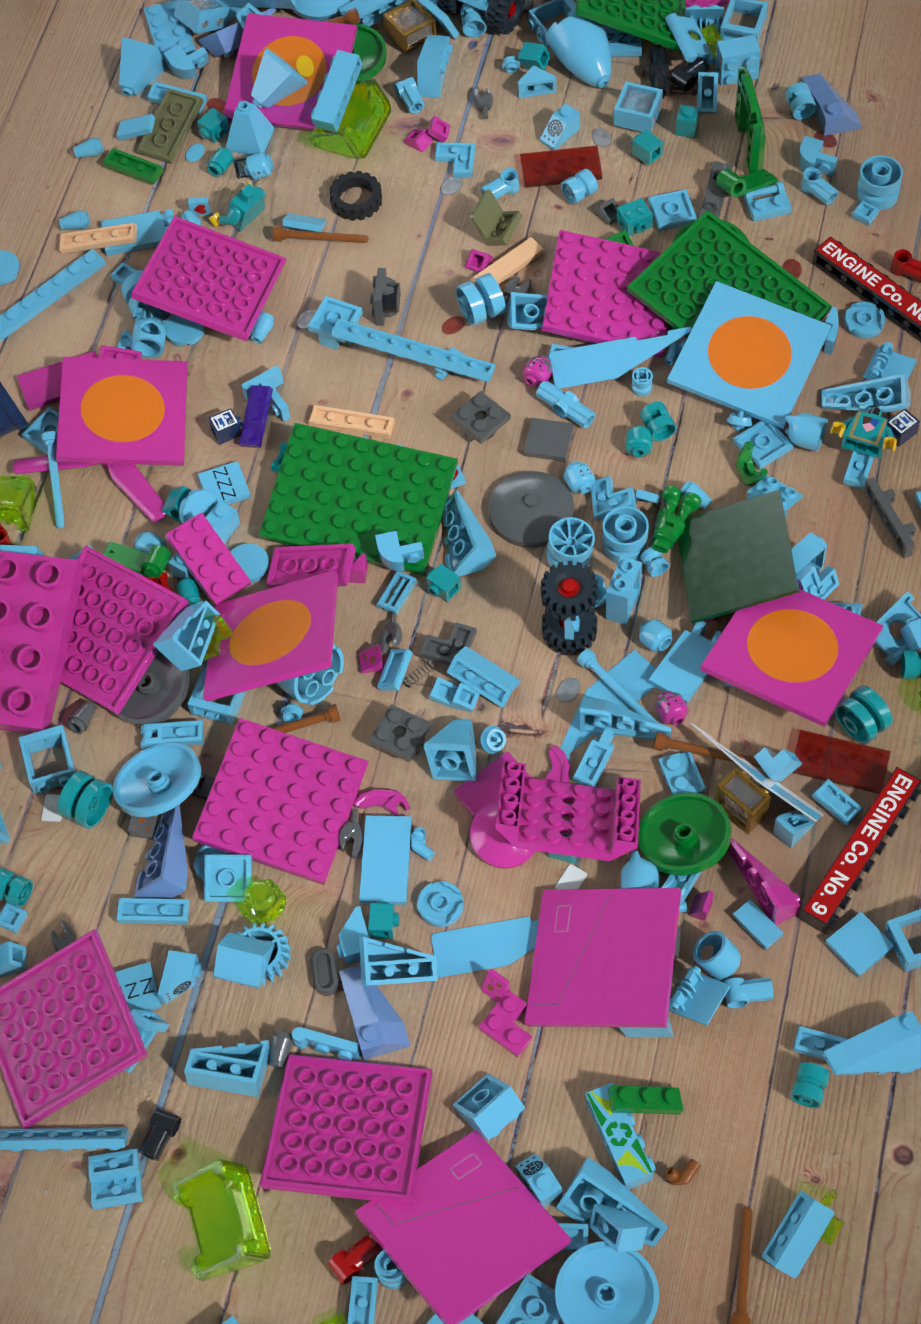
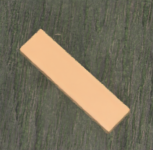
(98, 238)
(513, 261)
(351, 421)

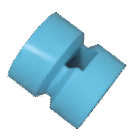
(472, 21)
(800, 101)
(579, 186)
(388, 1272)

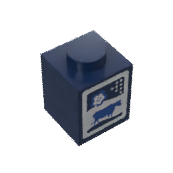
(225, 426)
(903, 426)

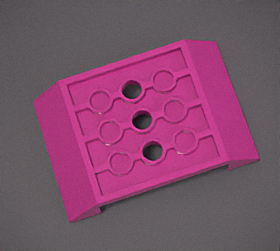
(601, 822)

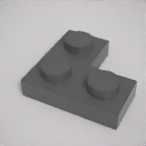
(445, 650)

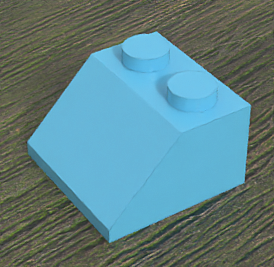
(489, 1106)

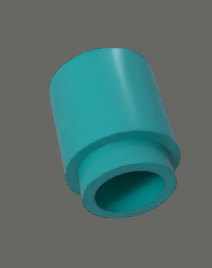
(220, 162)
(189, 590)

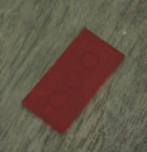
(555, 166)
(841, 761)

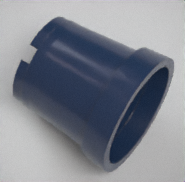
(10, 415)

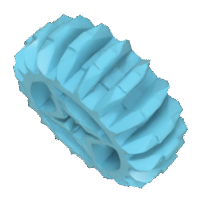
(280, 945)

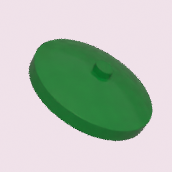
(371, 50)
(684, 834)

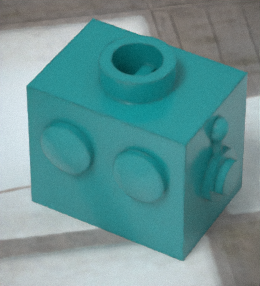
(634, 217)

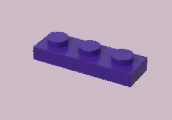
(255, 416)

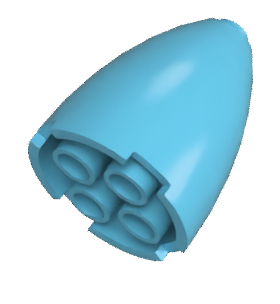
(582, 48)
(317, 685)

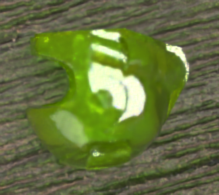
(262, 901)

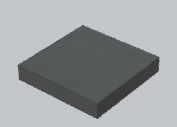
(548, 439)

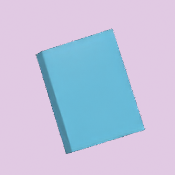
(242, 960)

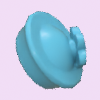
(739, 420)
(492, 739)

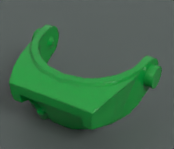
(748, 473)

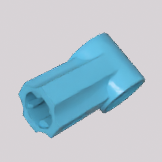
(408, 92)
(506, 184)
(814, 184)
(748, 991)

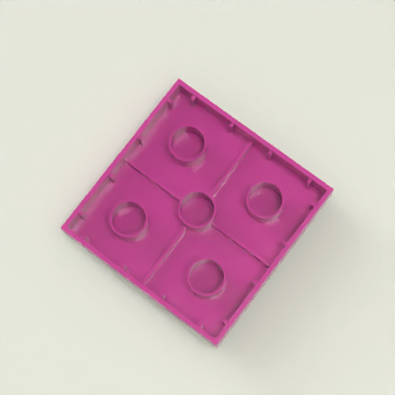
(35, 631)

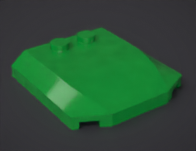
(749, 119)

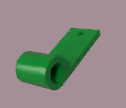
(738, 186)
(144, 563)

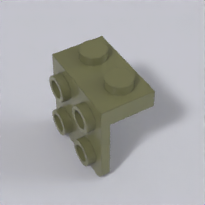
(492, 222)

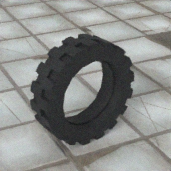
(355, 211)

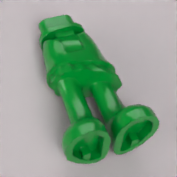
(668, 525)

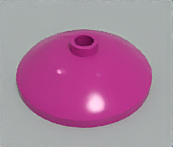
(491, 844)

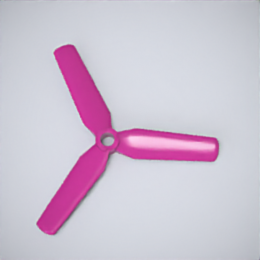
(124, 475)

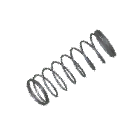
(409, 685)

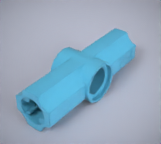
(565, 404)

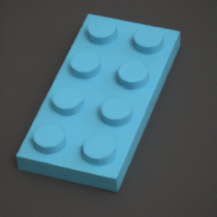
(167, 29)

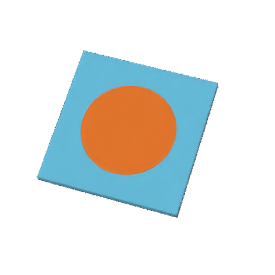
(749, 354)

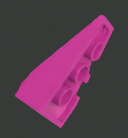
(769, 889)

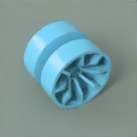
(880, 181)
(480, 299)
(135, 306)
(625, 533)
(570, 541)

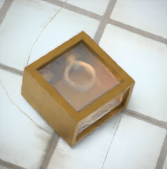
(409, 24)
(743, 800)

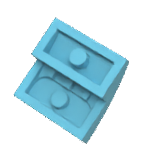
(115, 1179)

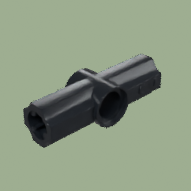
(659, 69)

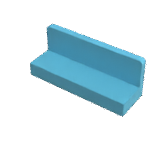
(483, 676)
(797, 1234)

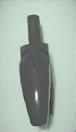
(483, 103)
(512, 287)
(391, 632)
(351, 831)
(70, 937)

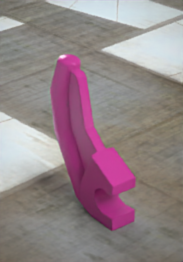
(560, 765)
(384, 798)

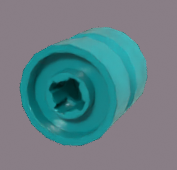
(658, 421)
(910, 664)
(14, 888)
(810, 1085)

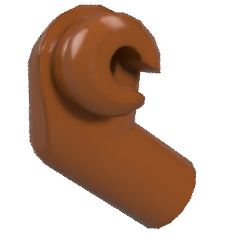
(682, 1176)

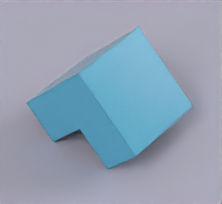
(777, 765)

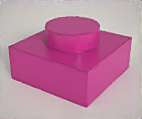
(439, 129)

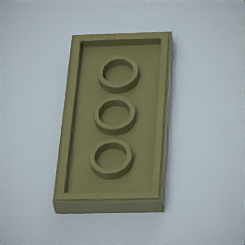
(171, 126)

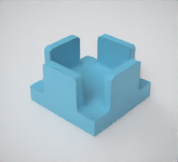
(327, 316)

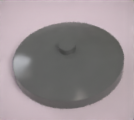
(528, 506)
(157, 693)

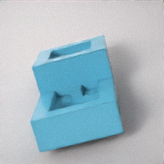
(832, 320)
(454, 696)

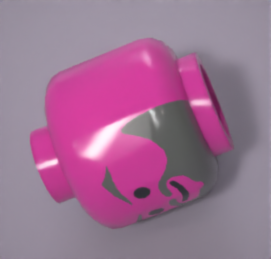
(537, 370)
(671, 708)

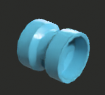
(642, 381)
(655, 562)

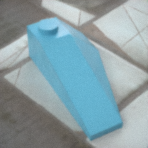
(526, 311)
(882, 1049)
(598, 1186)

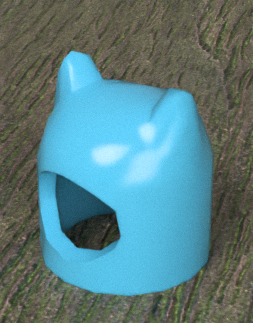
(149, 336)
(806, 430)
(639, 873)
(724, 959)

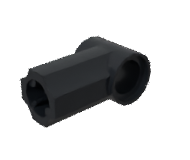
(687, 76)
(162, 1127)

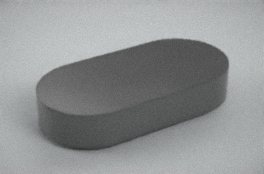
(325, 972)

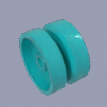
(863, 714)
(85, 799)

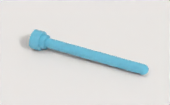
(49, 439)
(588, 660)

